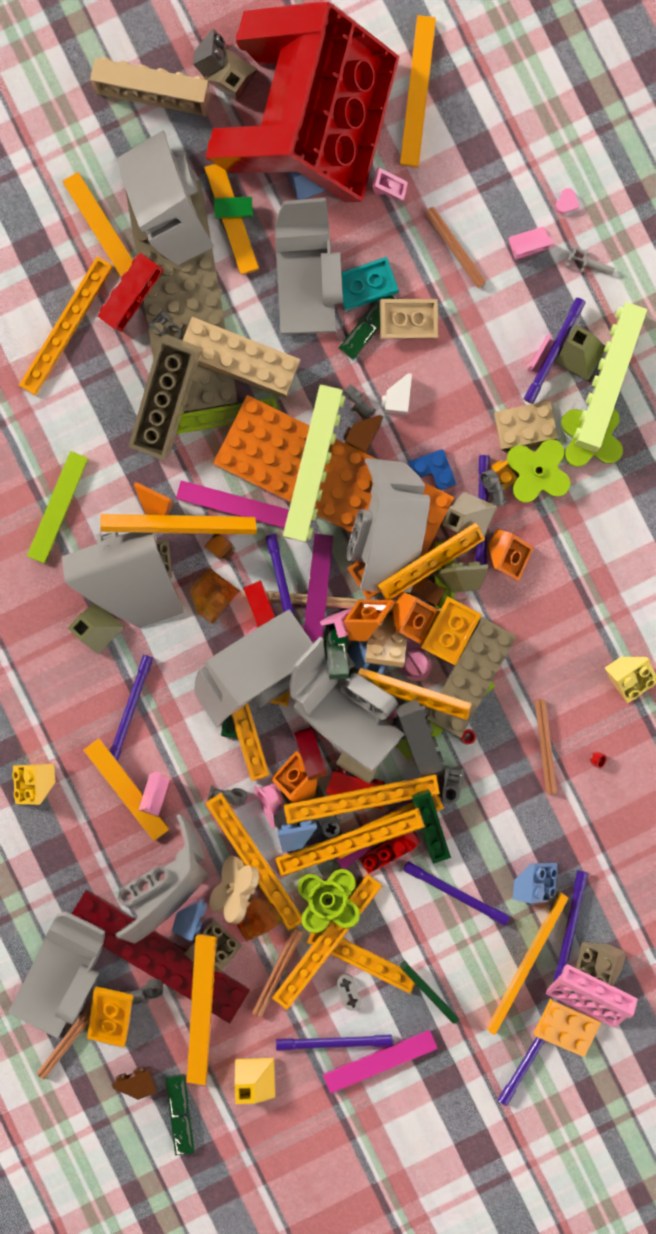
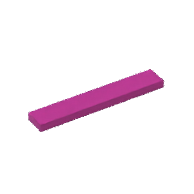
(232, 504)
(380, 1061)

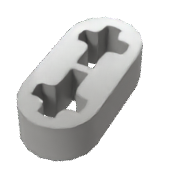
(344, 993)

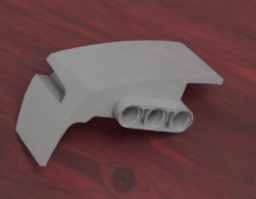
(161, 199)
(306, 268)
(393, 526)
(252, 668)
(344, 710)
(164, 896)
(60, 975)

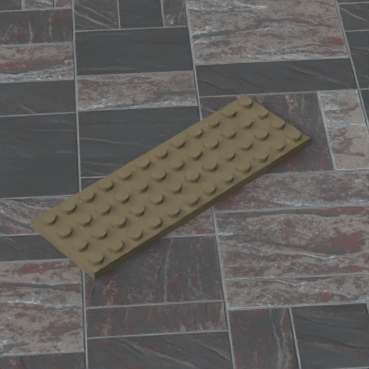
(186, 293)

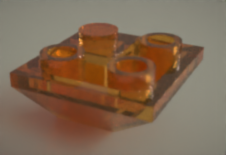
(212, 595)
(259, 918)

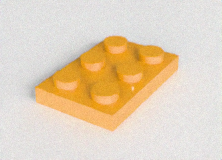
(451, 631)
(110, 1016)
(567, 1028)

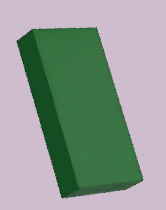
(233, 207)

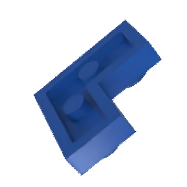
(437, 465)

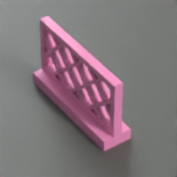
(590, 988)

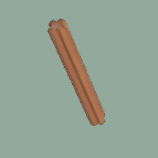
(455, 247)
(545, 745)
(277, 972)
(65, 1043)

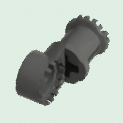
(360, 406)
(491, 483)
(230, 795)
(147, 992)

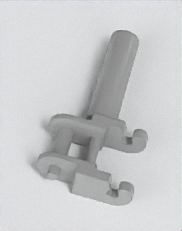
(589, 262)

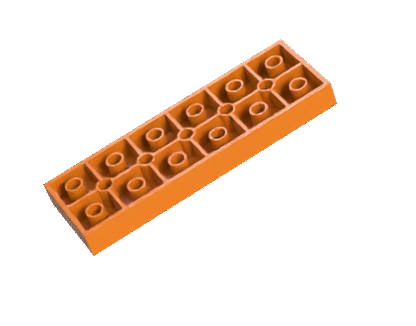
(267, 453)

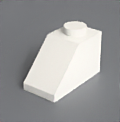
(398, 396)

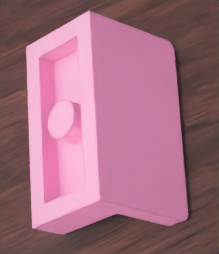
(530, 242)
(541, 355)
(338, 619)
(154, 794)

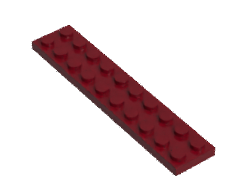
(158, 956)

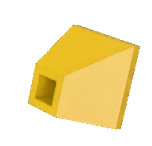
(32, 782)
(254, 1080)

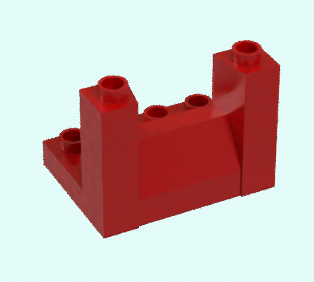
(322, 99)

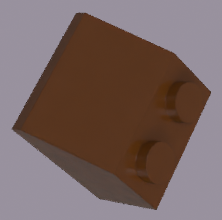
(363, 433)

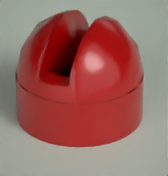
(470, 739)
(598, 760)

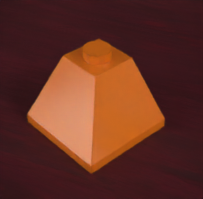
(152, 501)
(509, 553)
(413, 617)
(366, 618)
(294, 781)

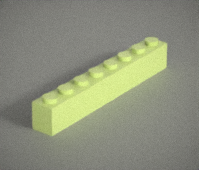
(611, 376)
(313, 462)

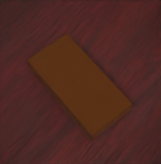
(428, 591)

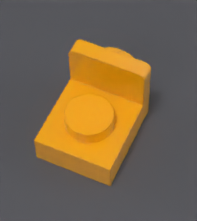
(505, 474)

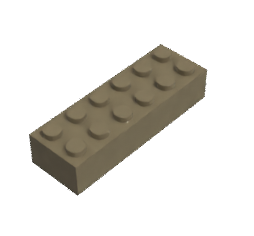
(165, 397)
(473, 673)

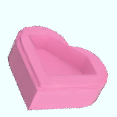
(567, 201)

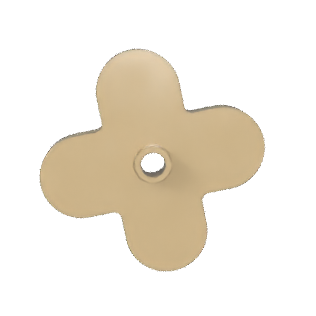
(234, 890)

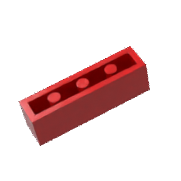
(130, 292)

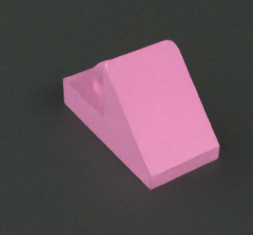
(389, 185)

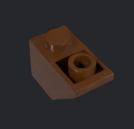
(220, 547)
(137, 1084)

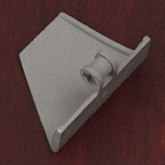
(124, 577)

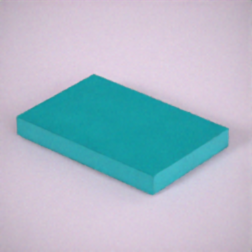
(368, 284)

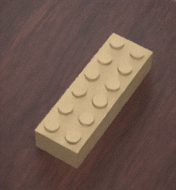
(151, 86)
(242, 358)

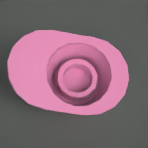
(417, 662)
(271, 801)

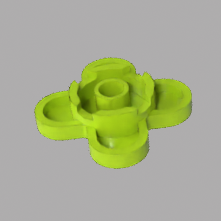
(610, 449)
(529, 483)
(316, 892)

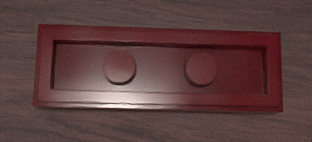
(310, 754)

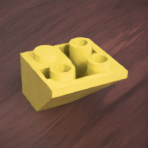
(631, 676)

